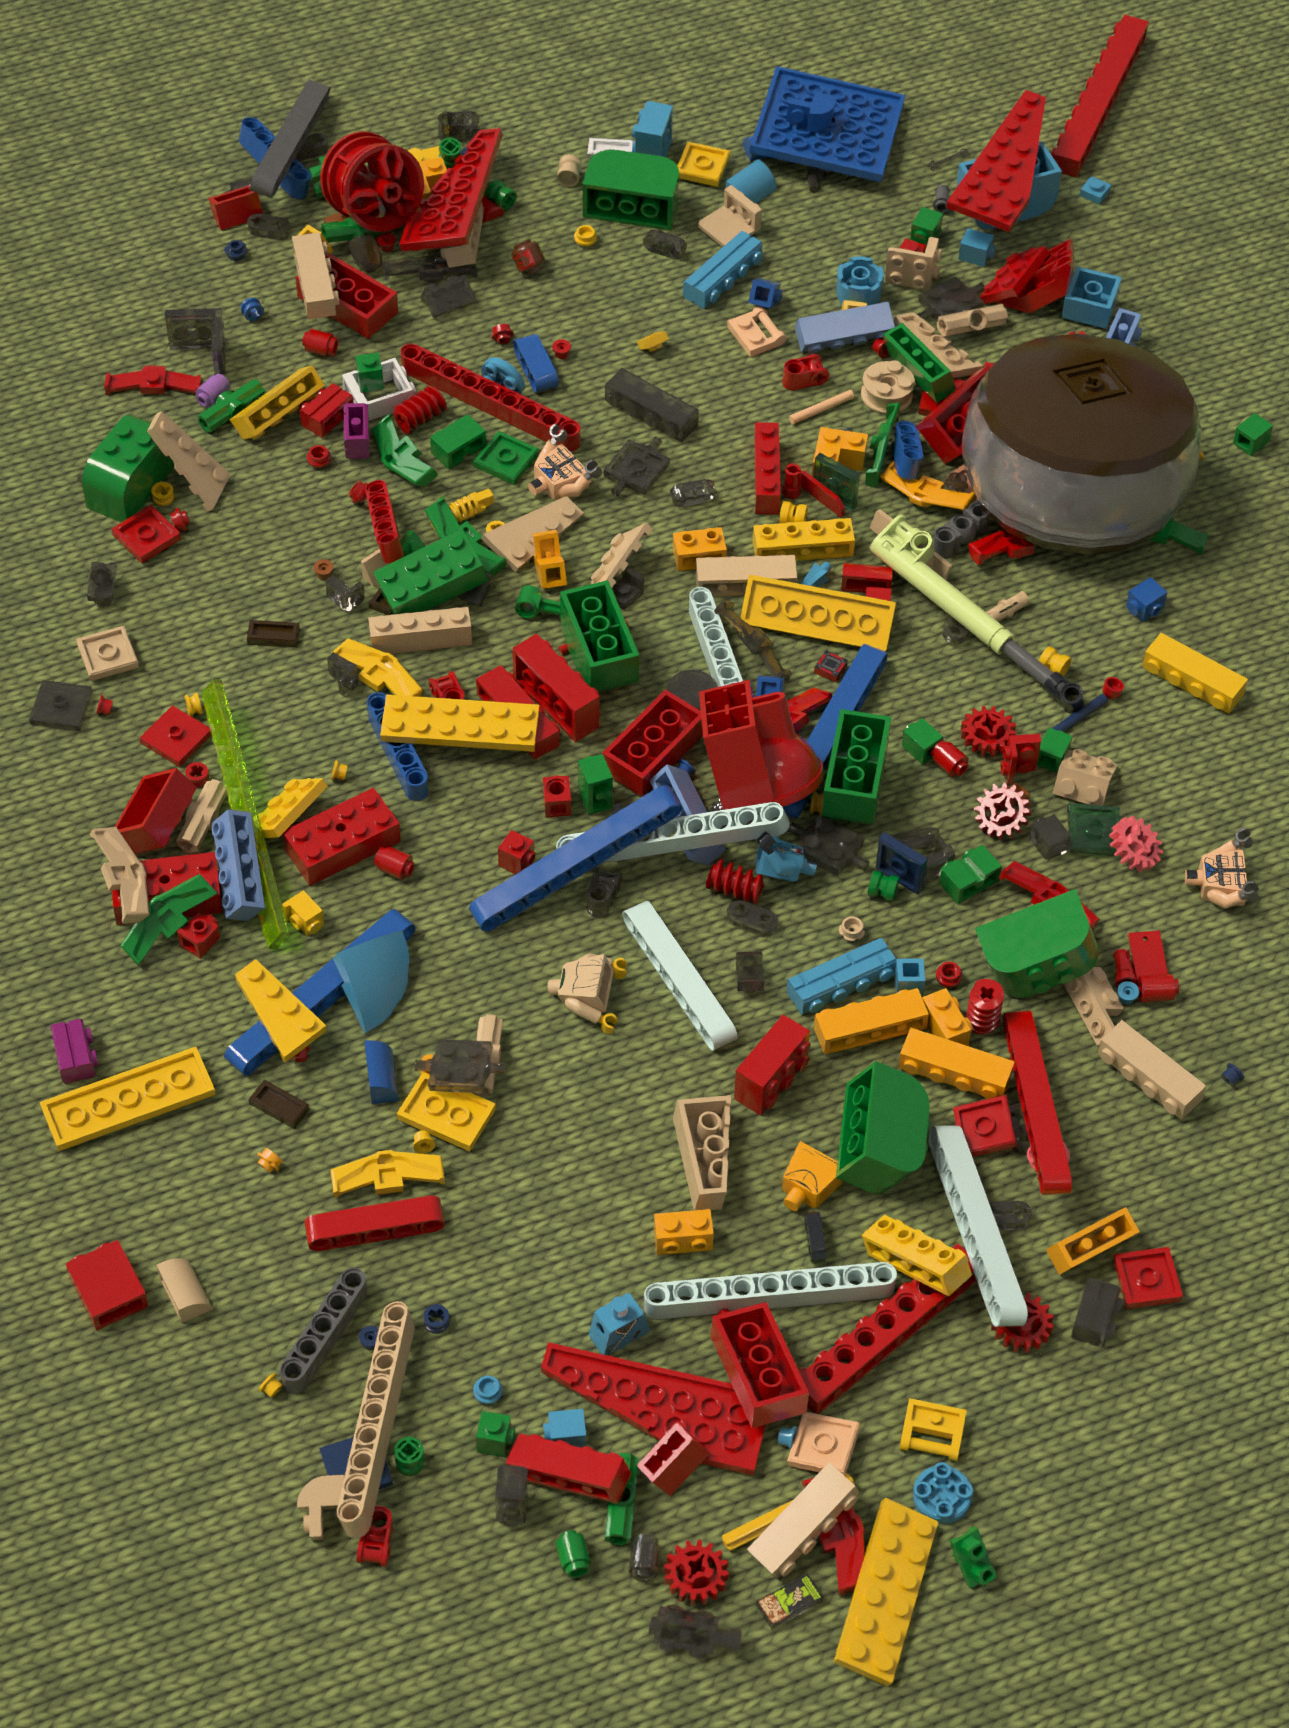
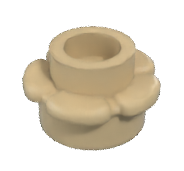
(852, 923)

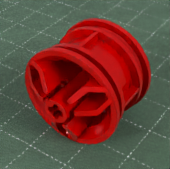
(390, 175)

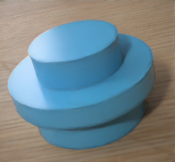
(487, 1390)

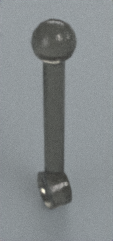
(933, 165)

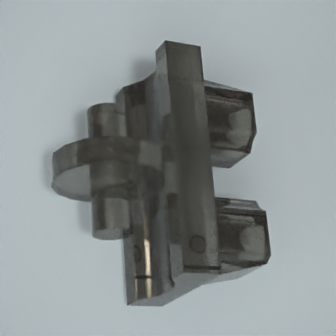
(102, 583)

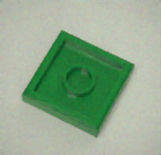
(506, 457)

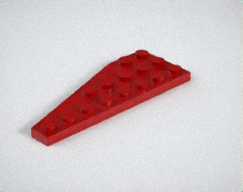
(1002, 176)
(455, 198)
(658, 1399)

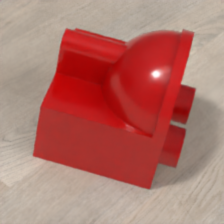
(756, 748)

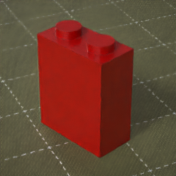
(106, 1284)

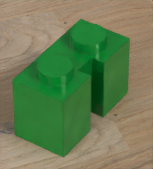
(457, 440)
(595, 784)
(970, 875)

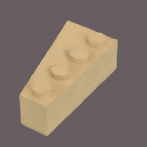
(704, 1146)

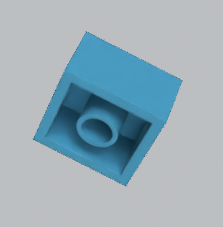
(654, 129)
(1091, 297)

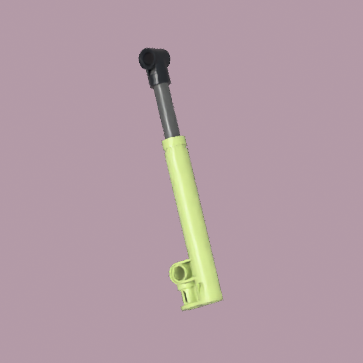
(899, 550)

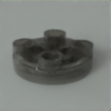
(689, 683)

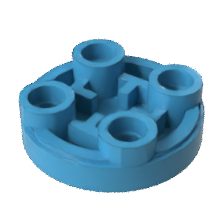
(503, 374)
(942, 1493)

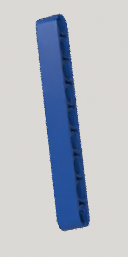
(848, 696)
(575, 858)
(316, 994)

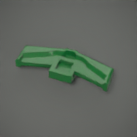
(879, 444)
(402, 454)
(446, 524)
(1181, 534)
(166, 916)

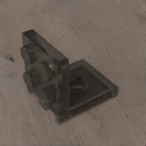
(208, 333)

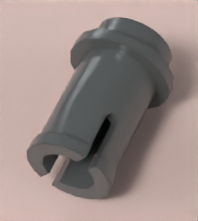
(942, 195)

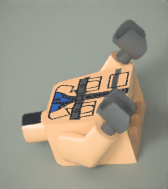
(559, 471)
(1224, 874)

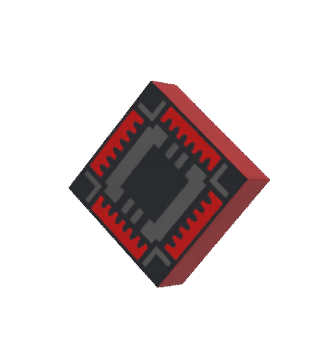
(830, 666)

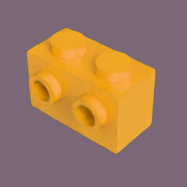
(697, 544)
(945, 1017)
(683, 1232)

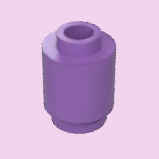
(211, 389)

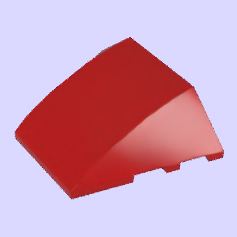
(1048, 282)

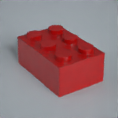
(155, 810)
(772, 1065)

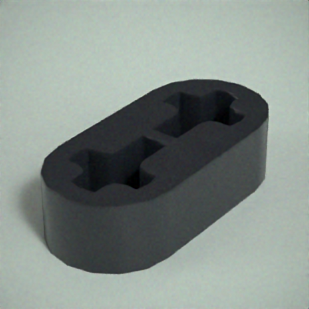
(815, 1236)

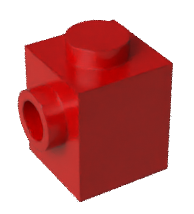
(516, 852)

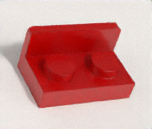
(1020, 755)

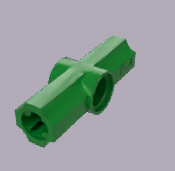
(345, 231)
(229, 405)
(621, 1515)

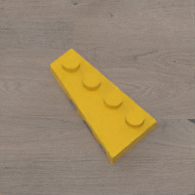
(282, 1013)

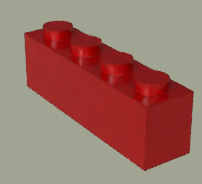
(767, 468)
(502, 687)
(570, 1467)

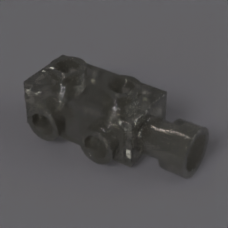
(687, 1633)

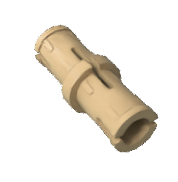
(1017, 602)

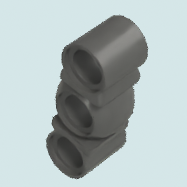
(960, 530)

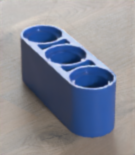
(535, 363)
(907, 450)

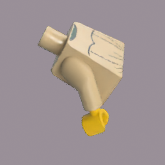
(587, 986)

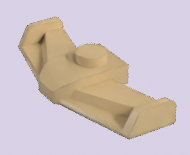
(123, 873)

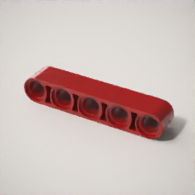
(384, 521)
(374, 1223)

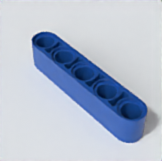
(257, 140)
(400, 755)

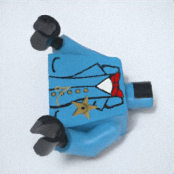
(781, 859)

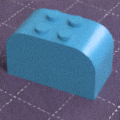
(1044, 185)

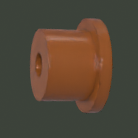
(323, 569)

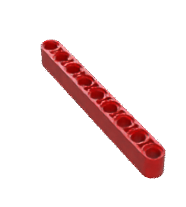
(487, 395)
(1037, 1103)

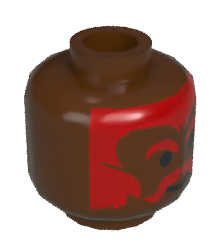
(528, 256)

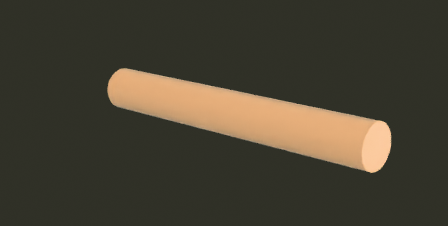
(821, 407)

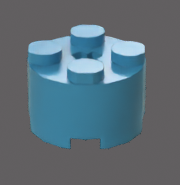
(860, 281)

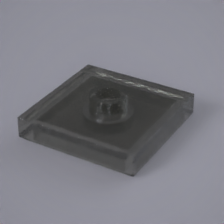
(61, 705)

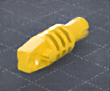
(472, 504)

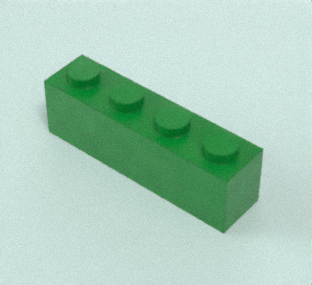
(925, 366)

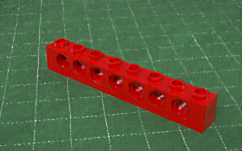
(882, 1340)

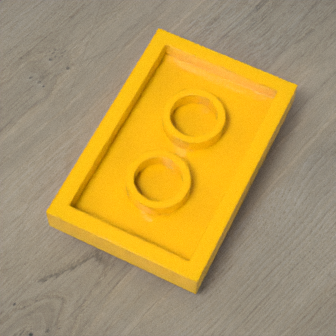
(289, 805)
(447, 1115)

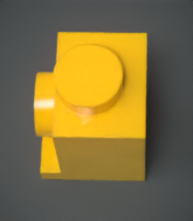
(303, 913)

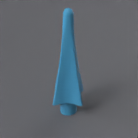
(817, 575)

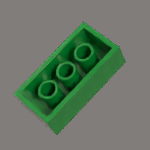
(431, 575)

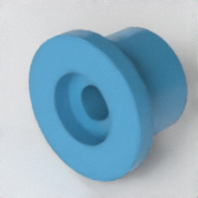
(1128, 992)
(787, 1436)

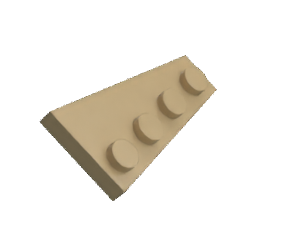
(955, 360)
(190, 459)
(515, 538)
(622, 548)

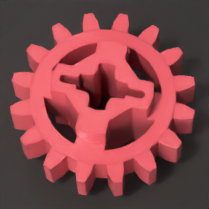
(1136, 843)

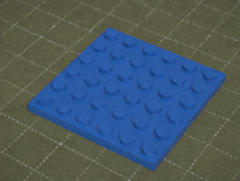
(853, 143)

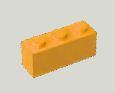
(1092, 1240)

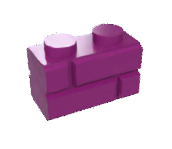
(356, 431)
(73, 1051)

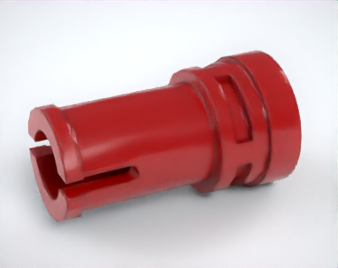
(792, 485)
(1123, 967)

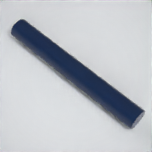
(1081, 713)

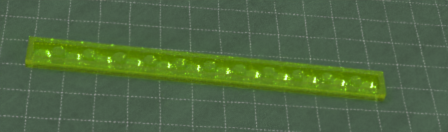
(241, 799)

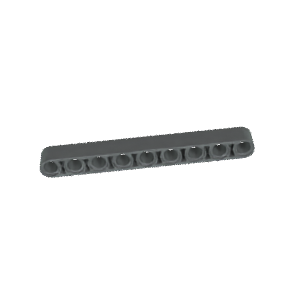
(290, 139)

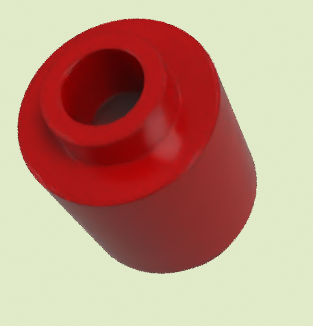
(320, 343)
(949, 758)
(394, 862)

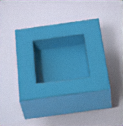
(1095, 190)

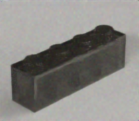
(651, 405)

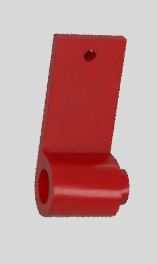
(1151, 967)

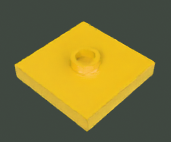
(703, 164)

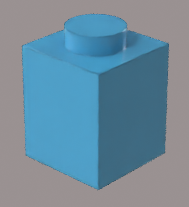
(976, 247)
(910, 975)
(566, 1426)

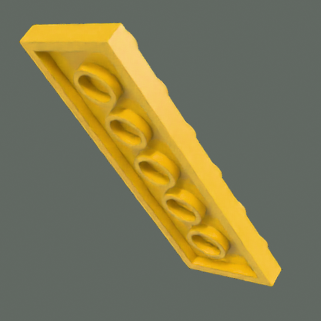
(817, 612)
(460, 723)
(127, 1098)
(886, 1592)

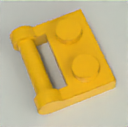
(936, 1421)

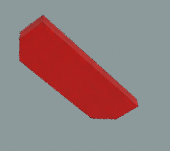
(822, 493)

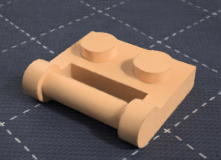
(751, 336)

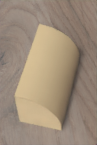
(183, 1288)

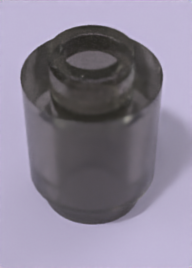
(644, 1558)

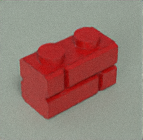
(325, 410)

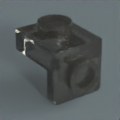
(749, 971)

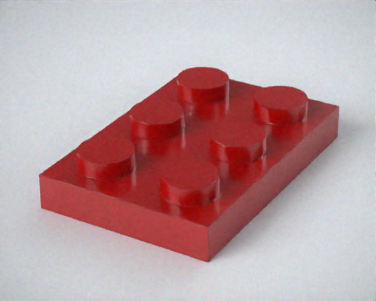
(1014, 274)

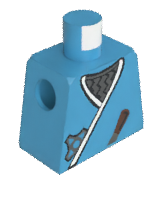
(617, 1324)

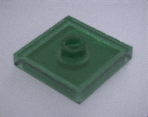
(838, 479)
(1091, 828)

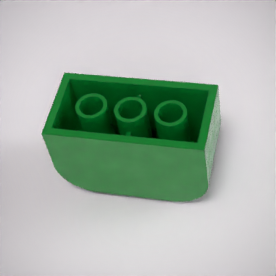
(631, 189)
(124, 470)
(598, 637)
(856, 767)
(1040, 946)
(882, 1128)

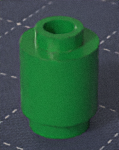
(573, 1554)

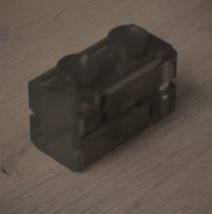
(1096, 1312)
(512, 1495)

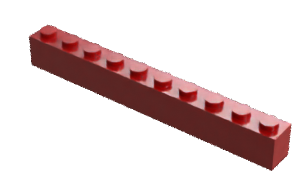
(1099, 94)

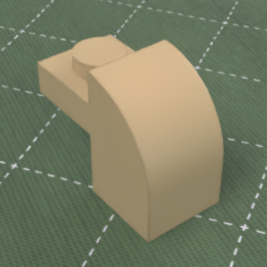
(316, 1496)

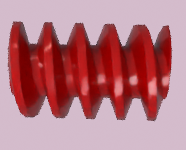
(419, 408)
(735, 882)
(985, 1006)

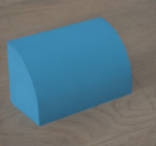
(754, 181)

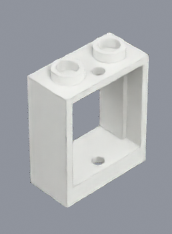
(383, 405)

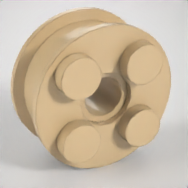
(887, 384)

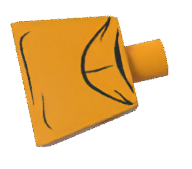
(809, 1178)

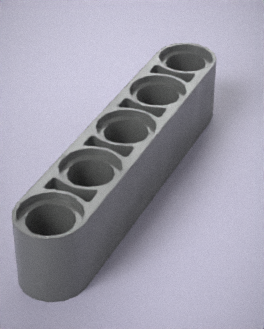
(320, 1342)

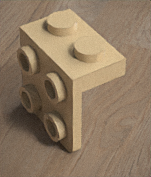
(736, 215)
(912, 267)
(1084, 777)

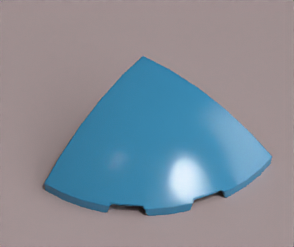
(374, 977)

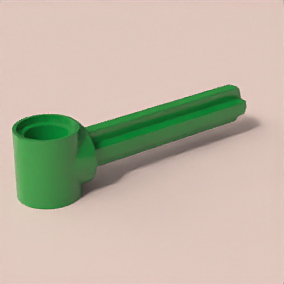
(531, 602)

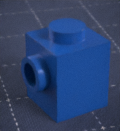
(765, 293)
(1146, 599)

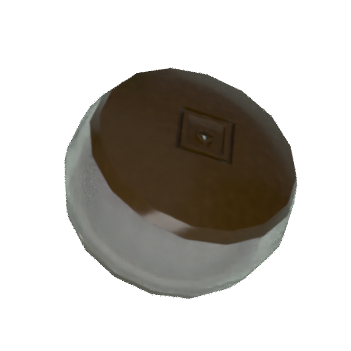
(1081, 443)

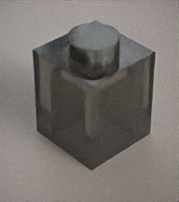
(1050, 837)

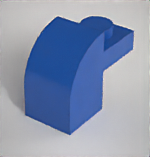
(815, 114)

